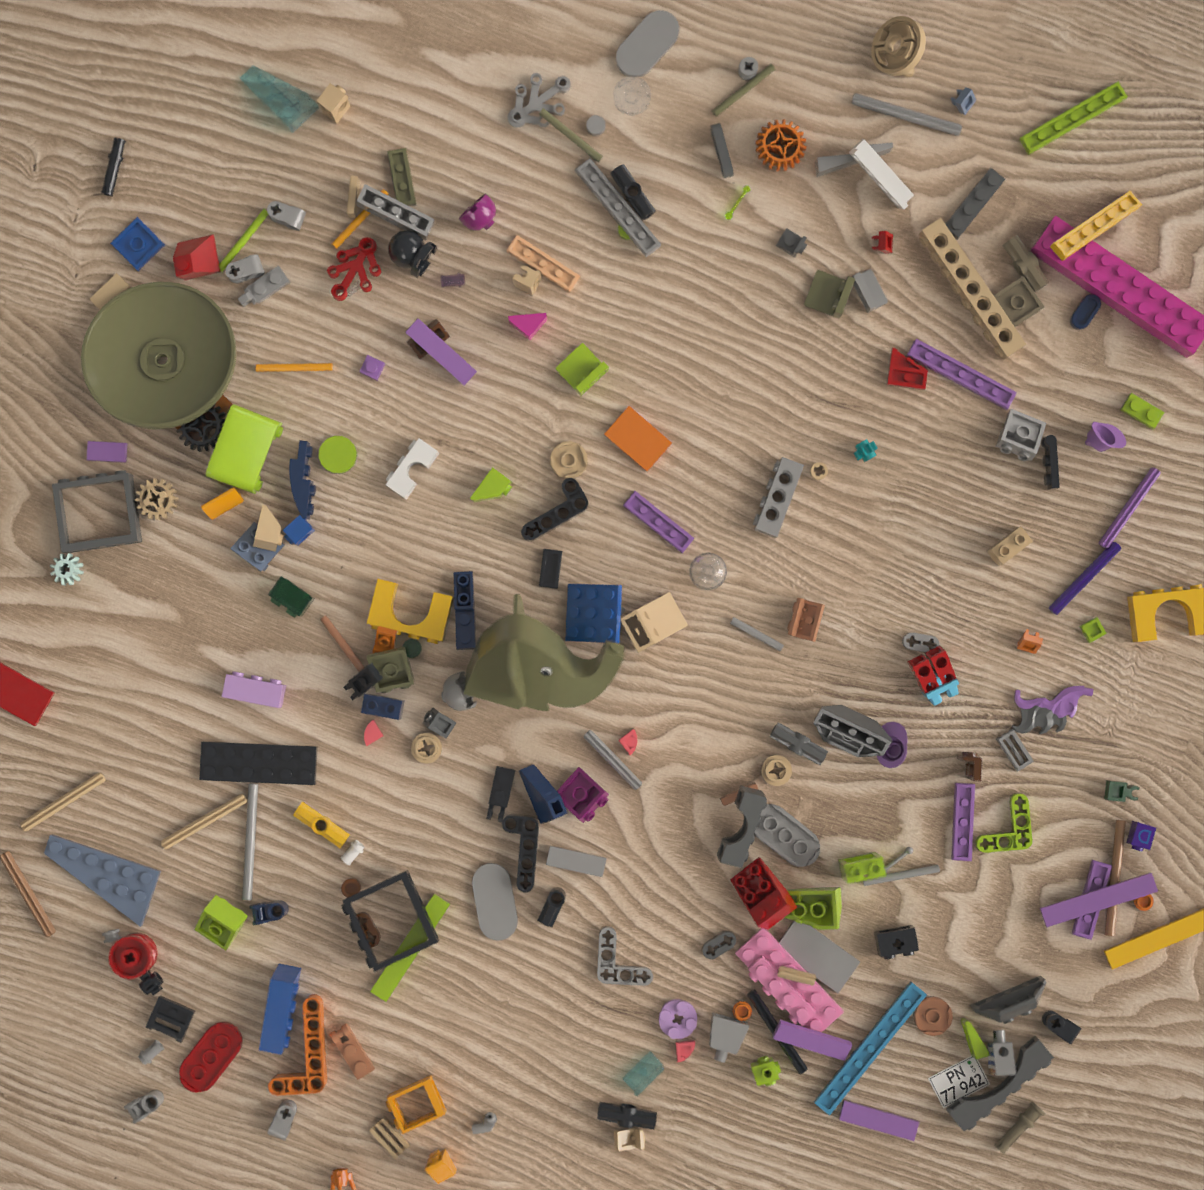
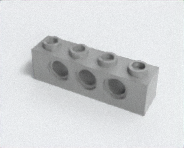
(394, 212)
(793, 471)

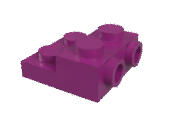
(582, 795)

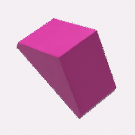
(528, 323)

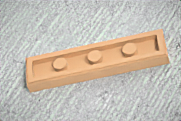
(544, 263)

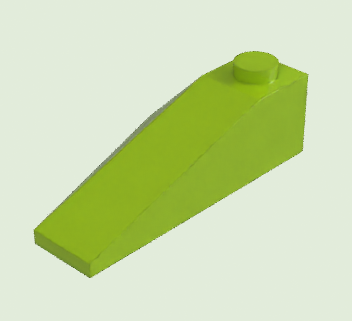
(817, 907)

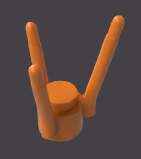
(340, 1178)

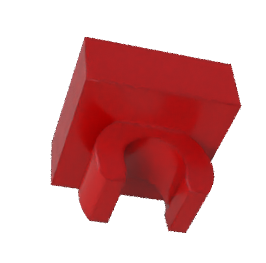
(885, 242)

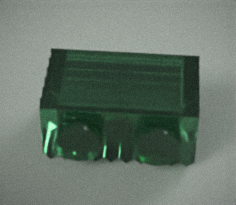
(291, 597)

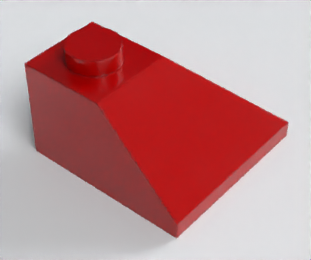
(196, 258)

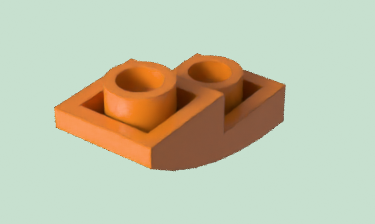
(384, 639)

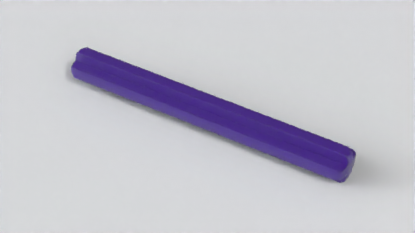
(1097, 565)

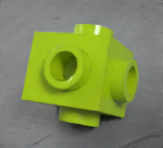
(761, 1077)

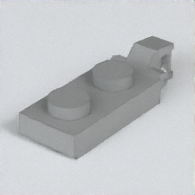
(264, 287)

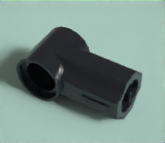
(551, 908)

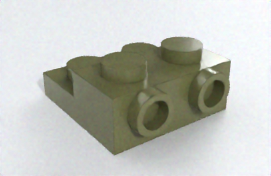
(393, 668)

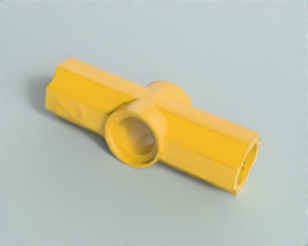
(332, 831)

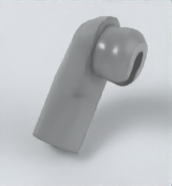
(486, 1125)

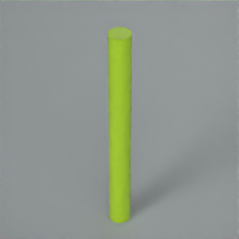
(243, 239)

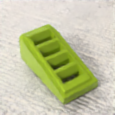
(975, 1044)

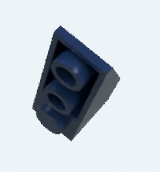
(543, 796)

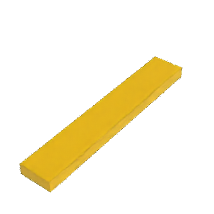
(1095, 225)
(1155, 939)

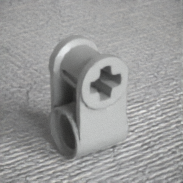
(290, 216)
(247, 269)
(143, 1107)
(282, 1121)

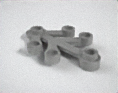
(536, 102)

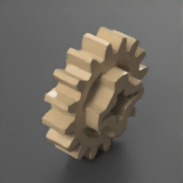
(149, 501)

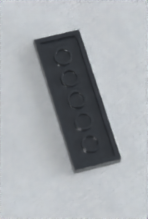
(258, 763)

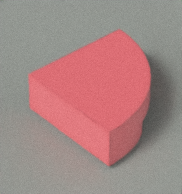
(372, 733)
(629, 741)
(684, 1049)

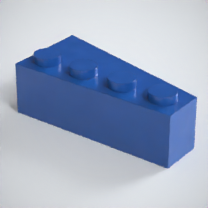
(279, 1009)

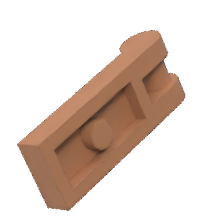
(352, 1052)

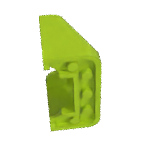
(243, 449)

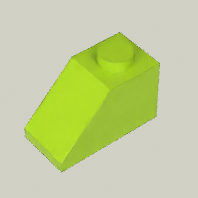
(492, 487)

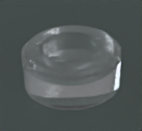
(353, 288)

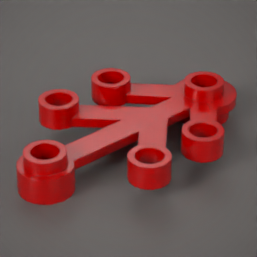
(354, 266)

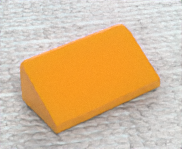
(222, 503)

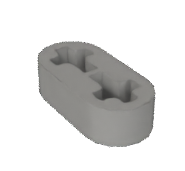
(921, 638)

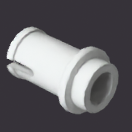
(353, 851)

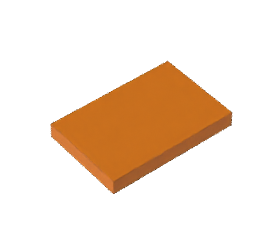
(638, 438)

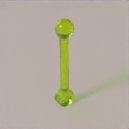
(729, 215)

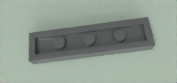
(974, 202)

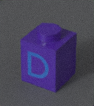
(1141, 836)

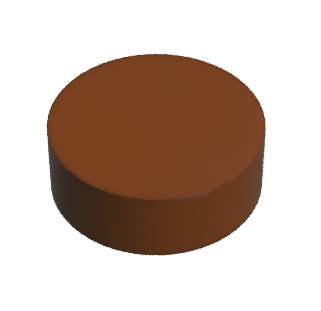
(350, 887)

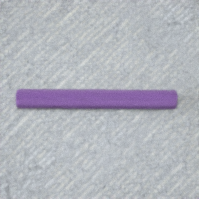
(1129, 508)

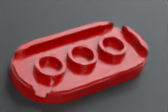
(210, 1057)

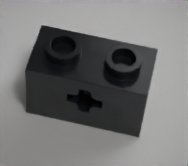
(887, 937)

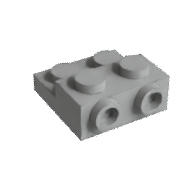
(1021, 435)

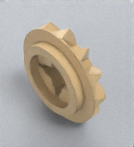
(422, 756)
(784, 775)

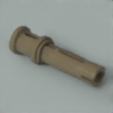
(1025, 1121)

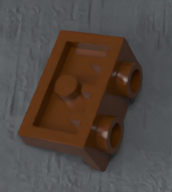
(974, 766)

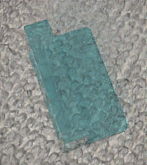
(644, 1073)

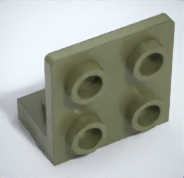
(829, 293)

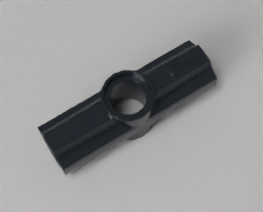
(625, 183)
(627, 1115)

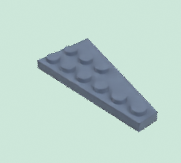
(115, 879)

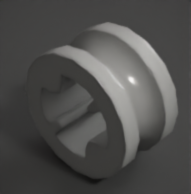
(111, 935)

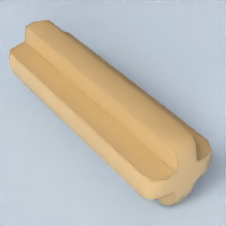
(796, 975)

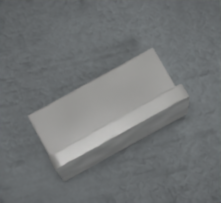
(869, 290)

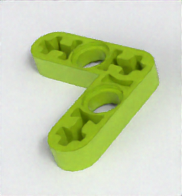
(1014, 835)

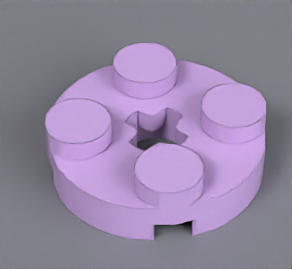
(687, 1024)

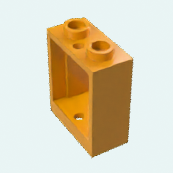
(434, 1096)

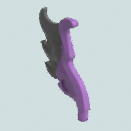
(1048, 713)

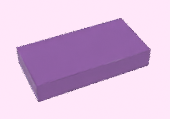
(107, 451)

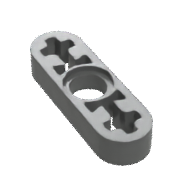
(721, 150)

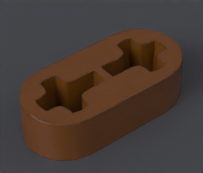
(371, 927)

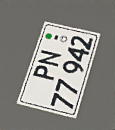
(958, 1081)

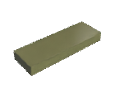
(401, 176)

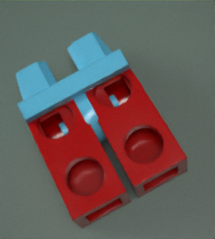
(934, 674)

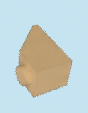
(267, 531)

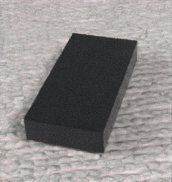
(550, 568)

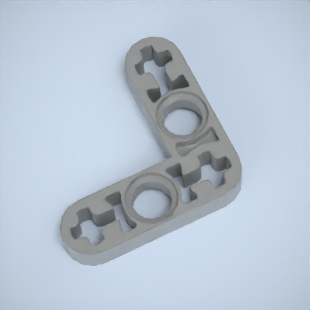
(610, 964)

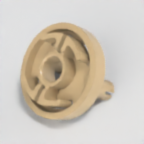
(910, 50)

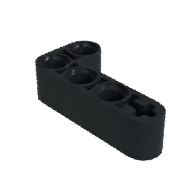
(553, 513)
(523, 852)

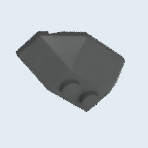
(851, 731)
(1012, 1002)

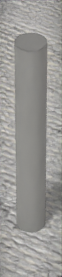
(757, 634)

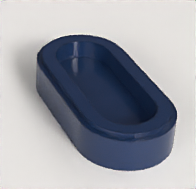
(1085, 312)

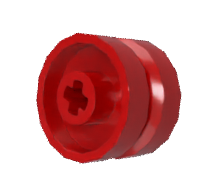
(133, 966)

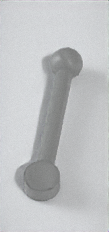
(909, 850)

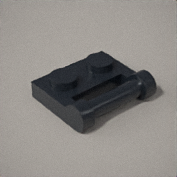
(173, 1013)

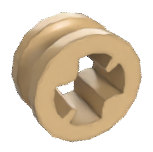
(821, 476)

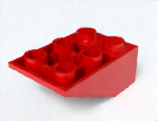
(763, 894)

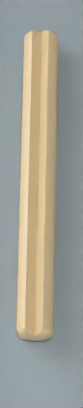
(62, 802)
(204, 821)

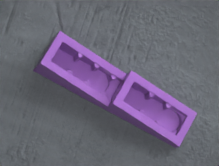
(440, 351)

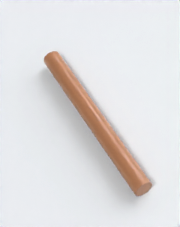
(342, 643)

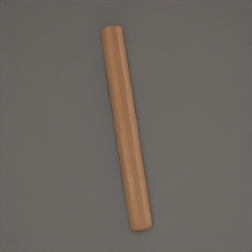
(27, 894)

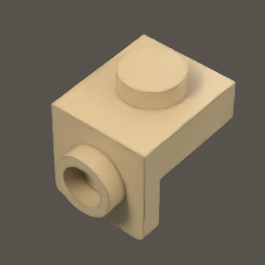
(629, 1138)

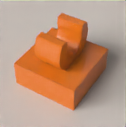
(1029, 642)

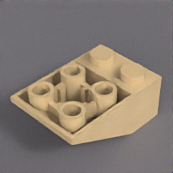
(653, 622)

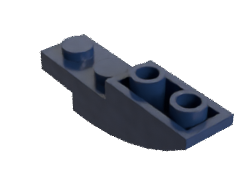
(301, 487)
(464, 610)

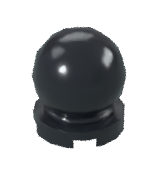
(409, 251)

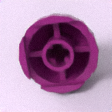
(479, 214)

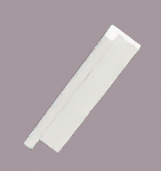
(881, 174)

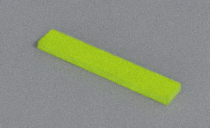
(1073, 118)
(393, 973)

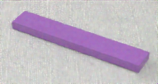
(961, 374)
(1098, 899)

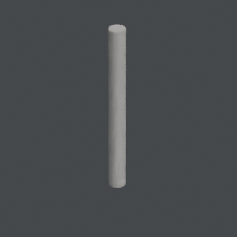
(903, 875)

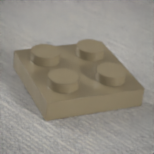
(1019, 301)

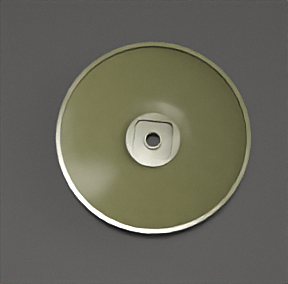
(137, 330)

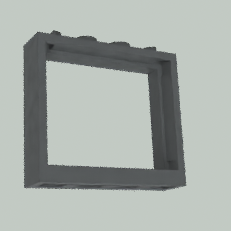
(134, 537)

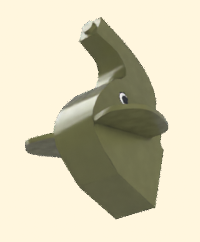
(529, 665)

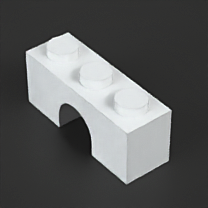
(419, 453)

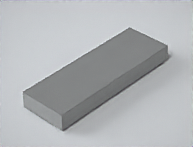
(576, 861)

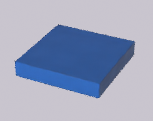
(137, 244)

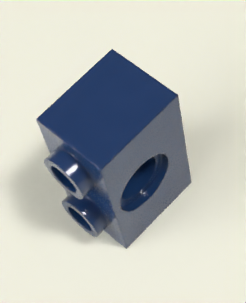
(382, 706)

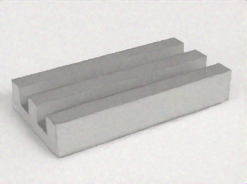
(1006, 736)

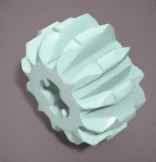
(70, 562)

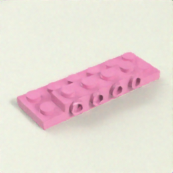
(805, 1003)

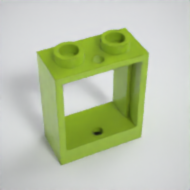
(855, 867)

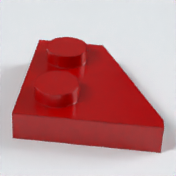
(905, 372)

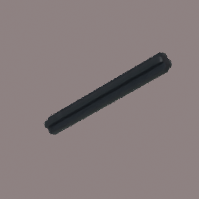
(772, 1024)

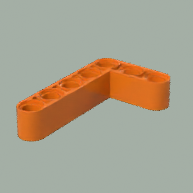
(310, 1053)

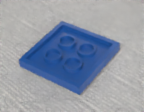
(593, 613)

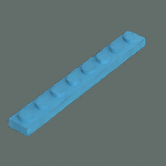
(870, 1048)

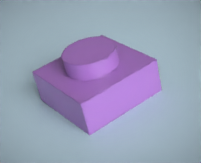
(372, 367)

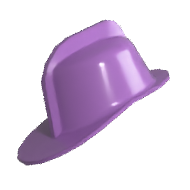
(1105, 436)
(897, 750)

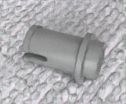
(153, 1050)

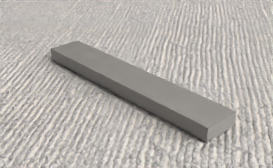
(618, 207)

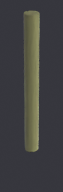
(743, 90)
(569, 134)

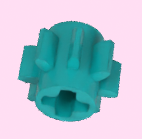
(865, 450)

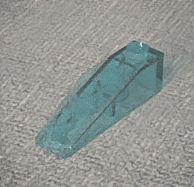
(283, 99)

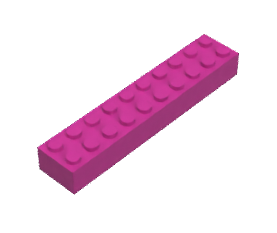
(1125, 290)

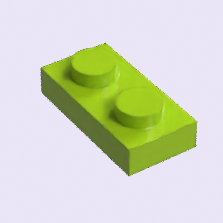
(1142, 411)

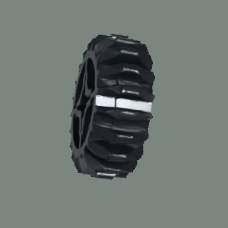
(186, 428)

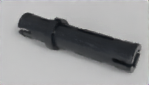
(115, 160)

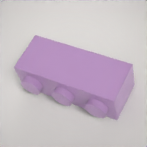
(254, 690)

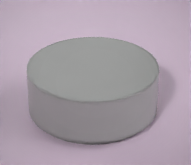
(595, 125)

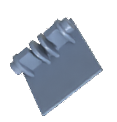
(255, 556)

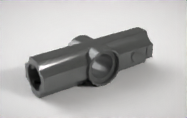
(798, 743)

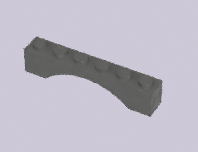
(1031, 1059)

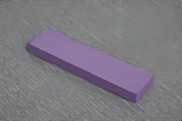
(658, 522)
(963, 821)
(1096, 879)
(812, 1040)
(878, 1120)

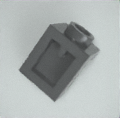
(792, 243)
(439, 723)

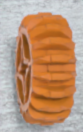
(773, 147)

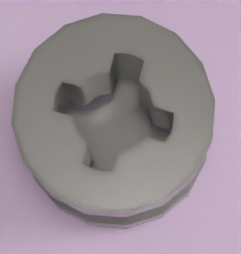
(748, 73)

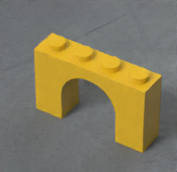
(1143, 610)
(383, 615)

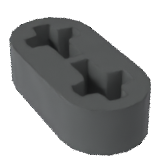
(716, 941)

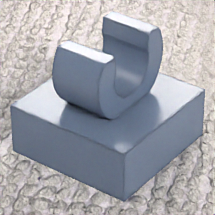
(965, 100)

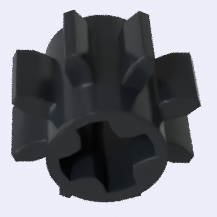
(151, 983)

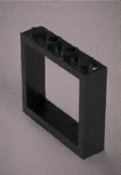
(418, 906)

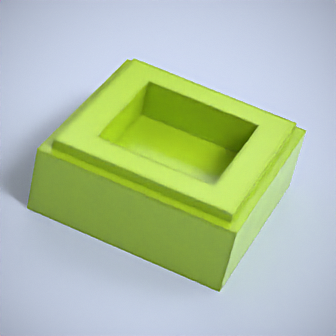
(1092, 630)

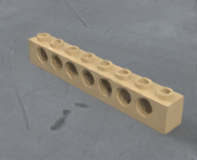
(971, 278)

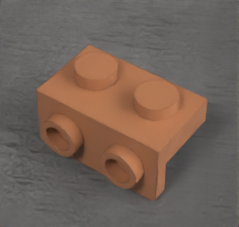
(805, 619)

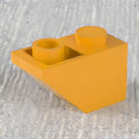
(440, 1166)

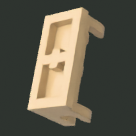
(529, 281)

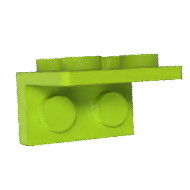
(582, 369)

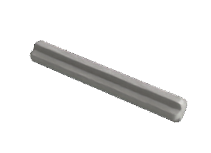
(613, 760)

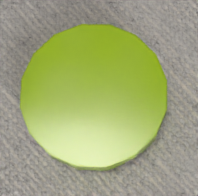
(337, 454)

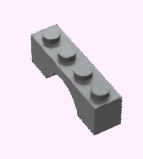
(735, 848)

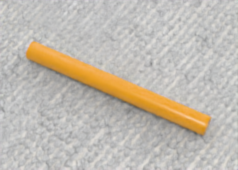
(352, 226)
(294, 367)

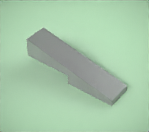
(833, 163)

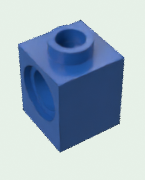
(298, 530)

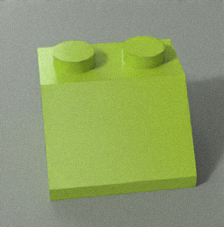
(220, 922)

